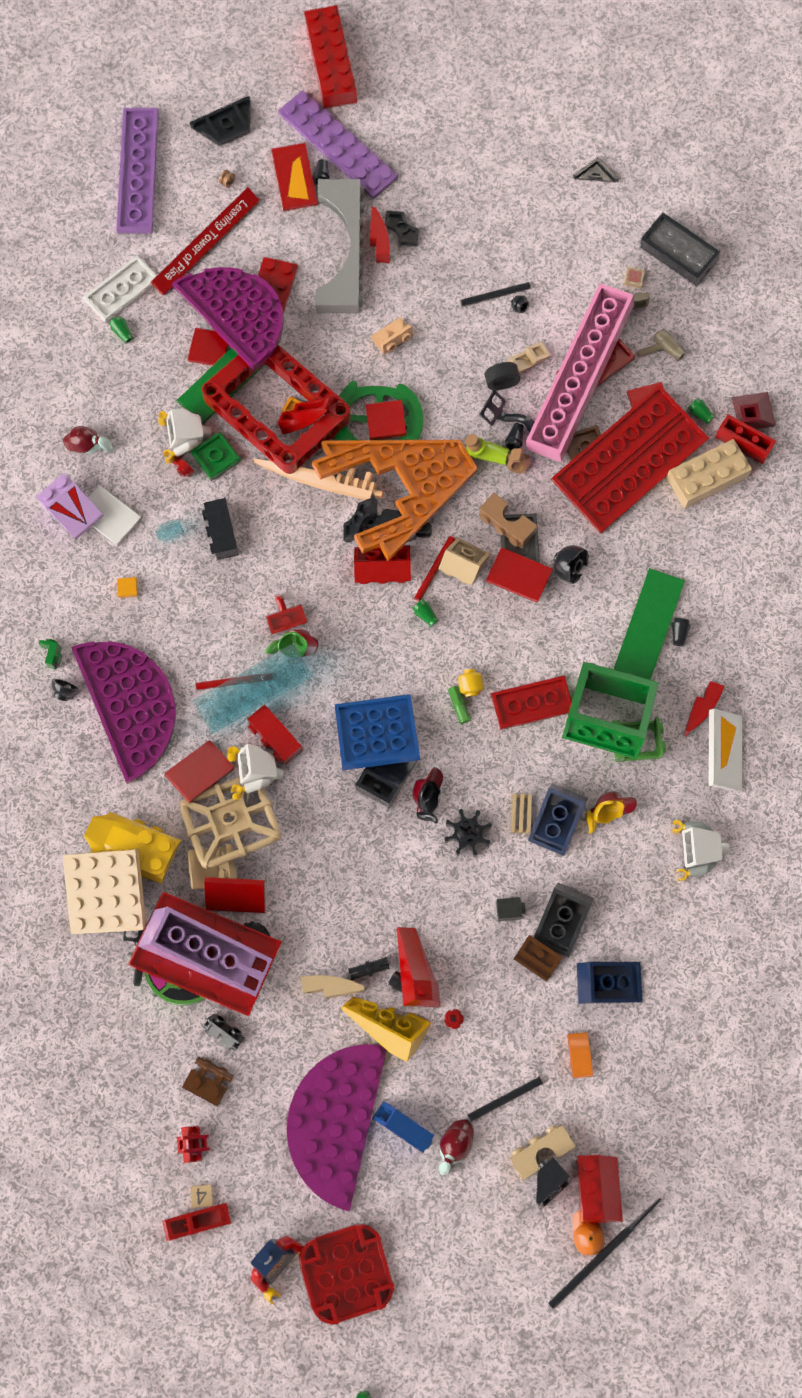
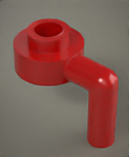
(184, 468)

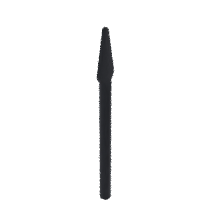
(598, 1259)

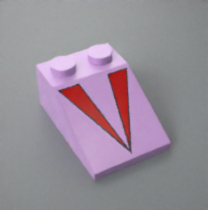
(69, 506)

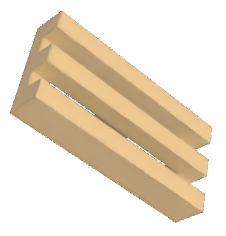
(513, 814)

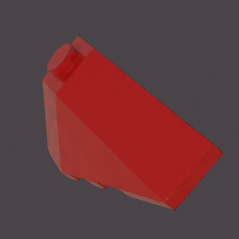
(417, 977)

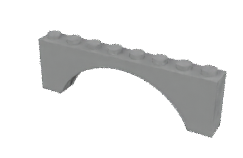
(342, 292)

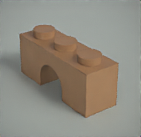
(518, 532)

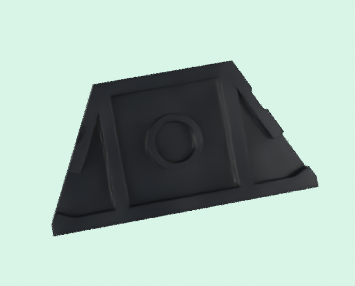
(225, 123)

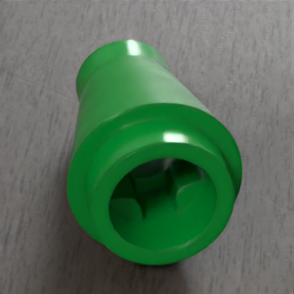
(121, 329)
(700, 410)
(425, 612)

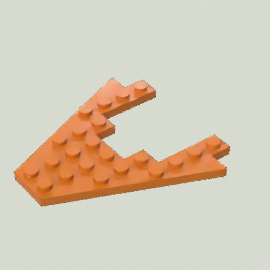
(427, 468)

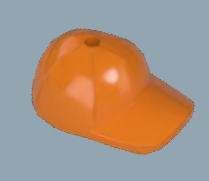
(581, 1236)

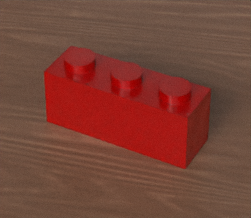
(749, 440)
(274, 735)

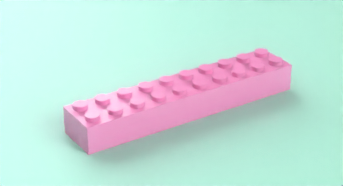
(580, 372)

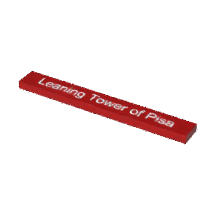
(205, 240)

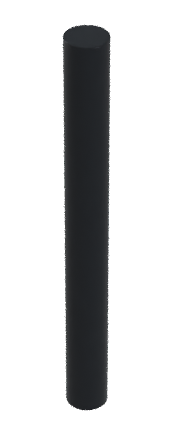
(494, 294)
(505, 1099)

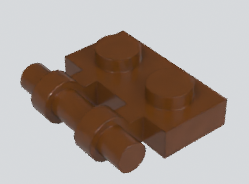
(203, 1086)

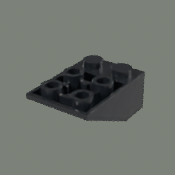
(384, 781)

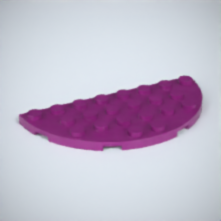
(238, 308)
(131, 703)
(332, 1121)

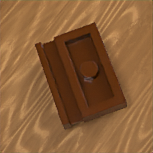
(537, 958)

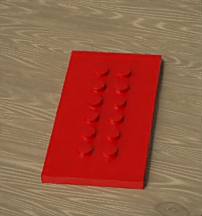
(629, 458)

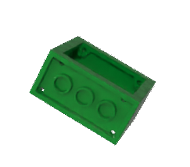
(606, 734)

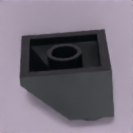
(550, 1181)

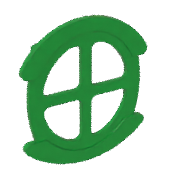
(413, 421)

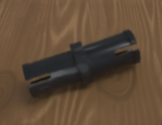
(369, 968)

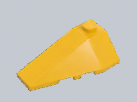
(395, 1032)

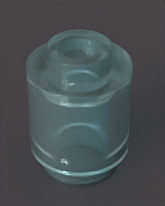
(169, 530)

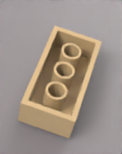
(708, 473)

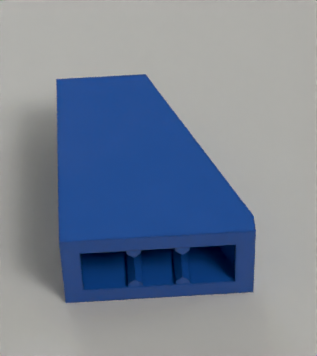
(403, 1127)

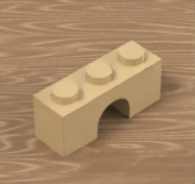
(525, 1159)

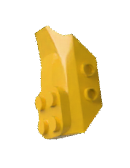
(116, 833)

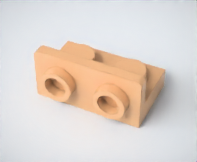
(392, 335)

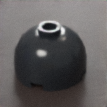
(570, 561)

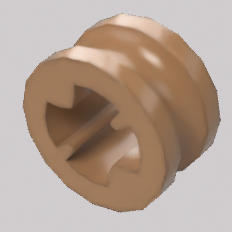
(226, 178)

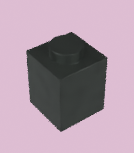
(510, 909)

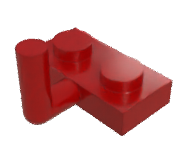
(285, 617)

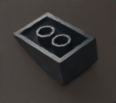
(563, 919)

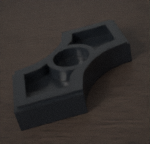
(407, 234)
(364, 513)

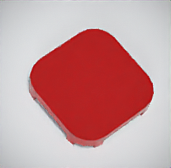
(346, 1273)

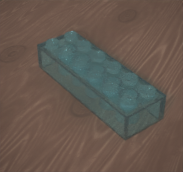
(252, 688)

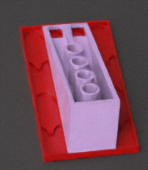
(205, 953)

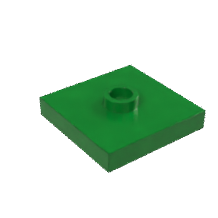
(215, 456)

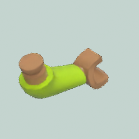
(491, 452)

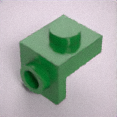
(53, 655)

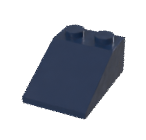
(557, 819)
(609, 982)

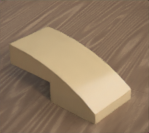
(530, 357)

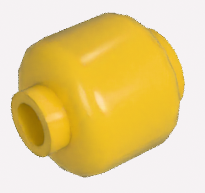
(470, 683)

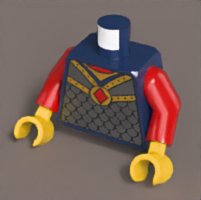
(271, 1262)

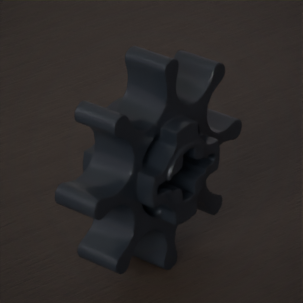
(461, 826)

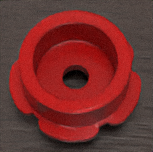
(454, 1013)

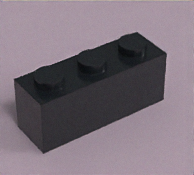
(220, 529)

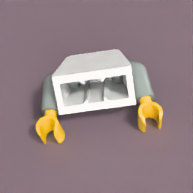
(701, 848)

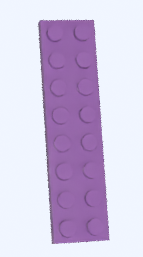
(337, 144)
(137, 170)

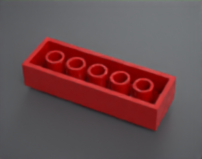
(330, 57)

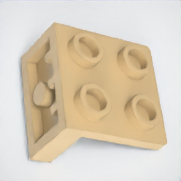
(198, 873)

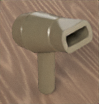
(665, 342)

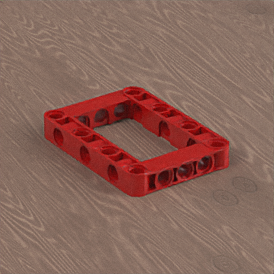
(298, 378)

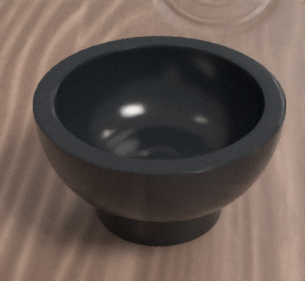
(62, 692)

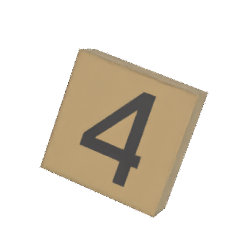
(201, 1196)

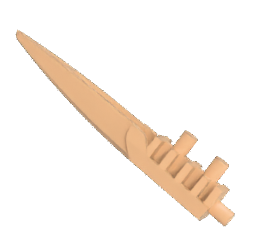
(342, 484)

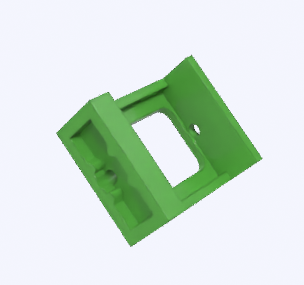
(658, 729)

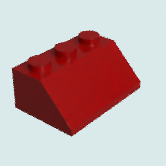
(374, 567)
(599, 1189)

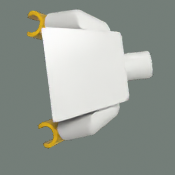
(183, 430)
(256, 769)

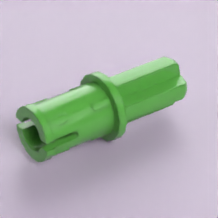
(459, 705)

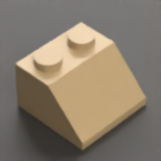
(463, 561)

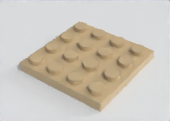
(104, 891)

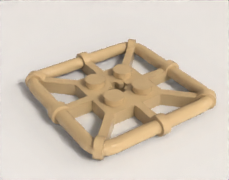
(224, 830)

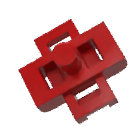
(189, 1144)

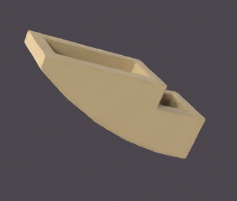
(330, 985)

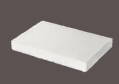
(117, 518)

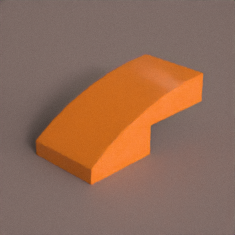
(580, 1055)

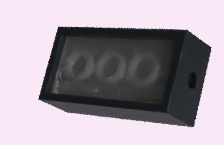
(679, 249)

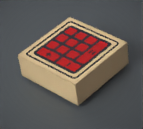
(634, 277)

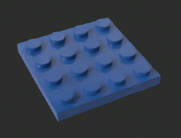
(377, 732)

